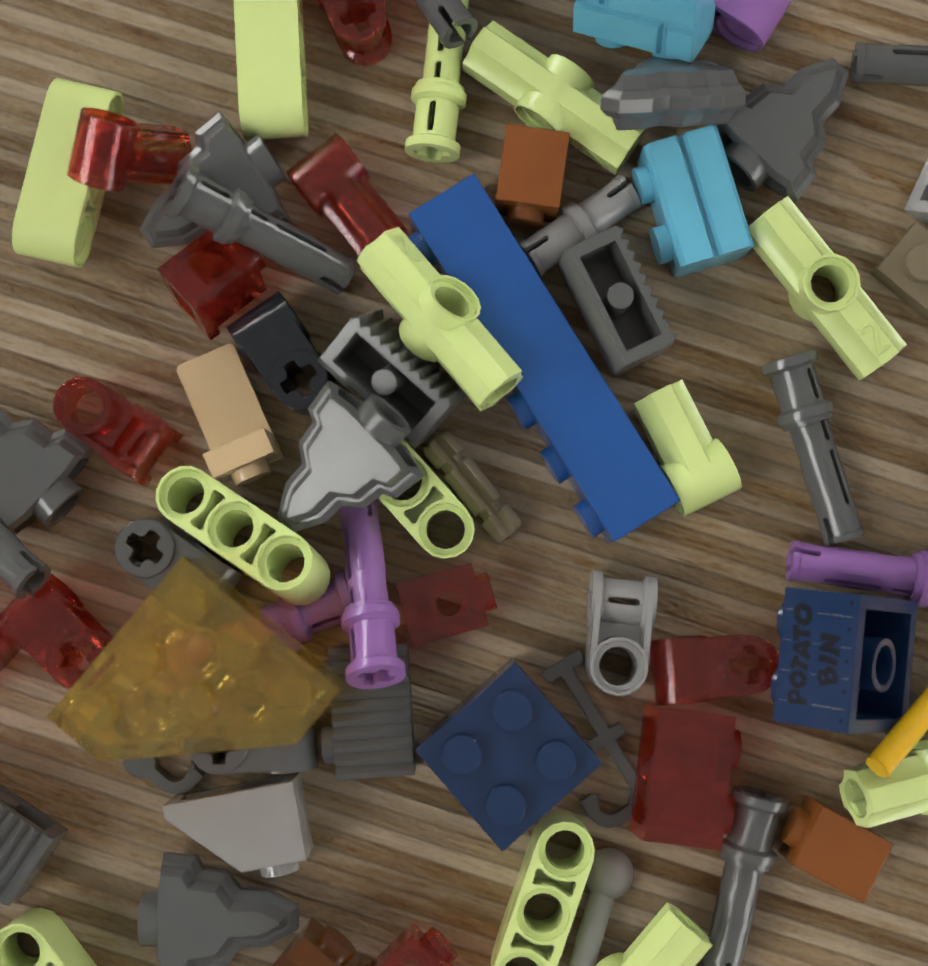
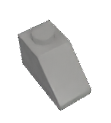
(248, 823)

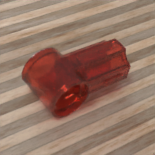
(118, 150)
(339, 188)

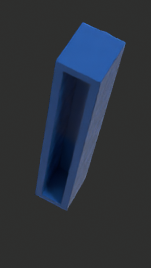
(560, 386)

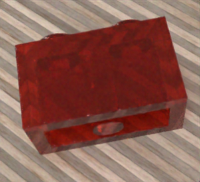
(684, 777)

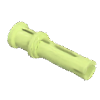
(438, 102)

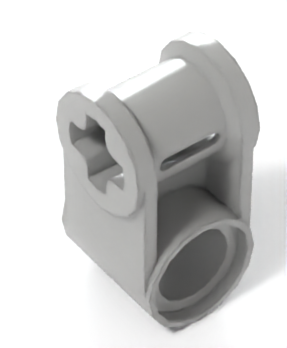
(620, 627)

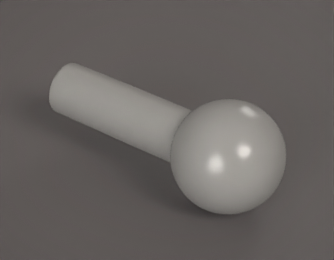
(608, 880)

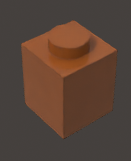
(531, 175)
(833, 848)

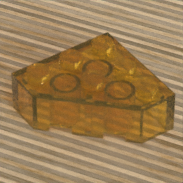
(196, 677)

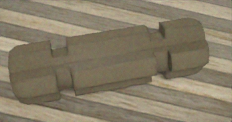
(472, 486)

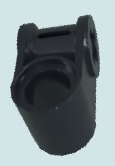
(279, 350)

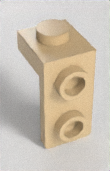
(229, 416)

